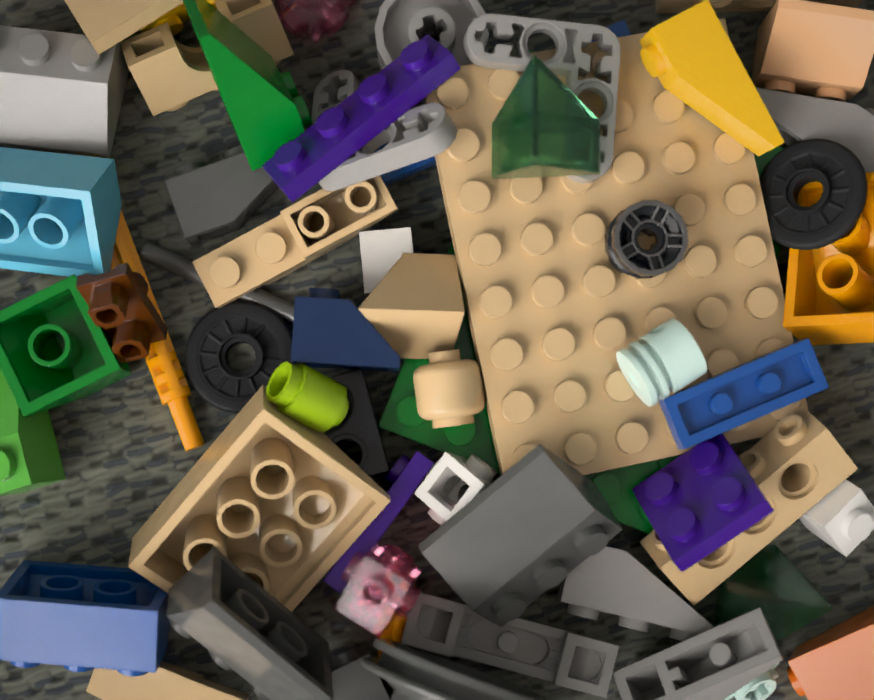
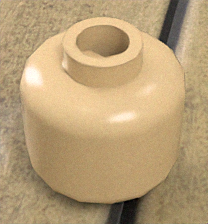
(449, 389)

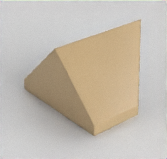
(418, 305)

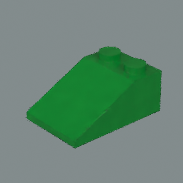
(256, 96)

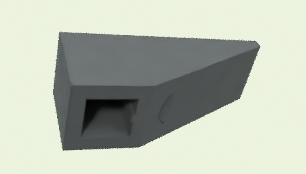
(218, 196)

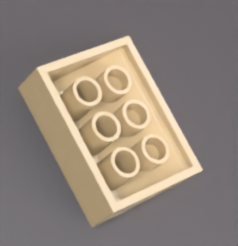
(268, 500)

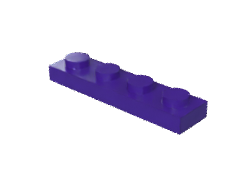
(360, 116)

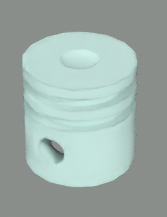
(661, 362)

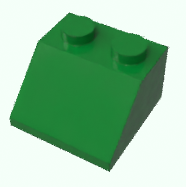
(55, 349)

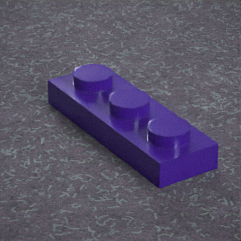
(405, 479)

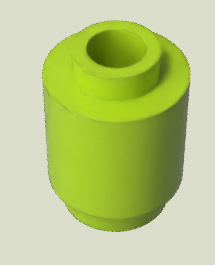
(308, 396)

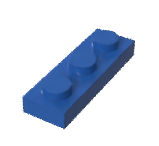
(743, 393)

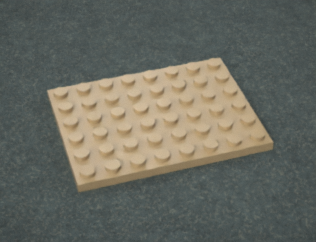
(553, 306)

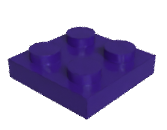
(701, 501)

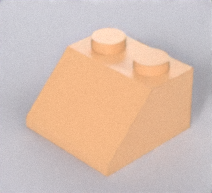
(814, 49)

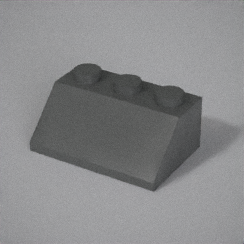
(521, 536)
(250, 631)

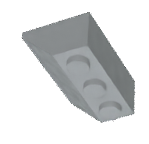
(59, 92)

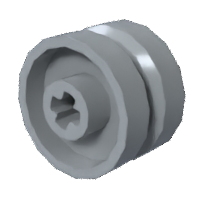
(410, 20)

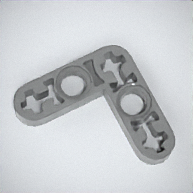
(567, 61)
(411, 138)

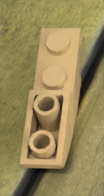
(292, 239)

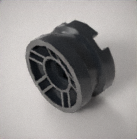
(654, 220)

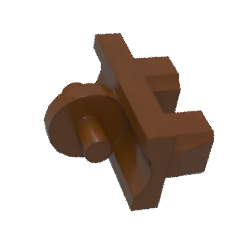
(123, 310)

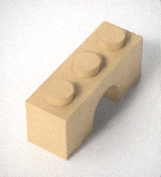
(175, 73)

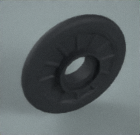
(840, 203)
(215, 336)

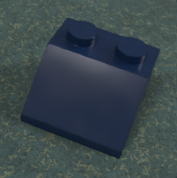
(337, 335)

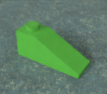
(26, 447)

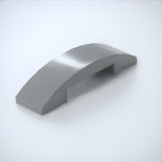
(518, 646)

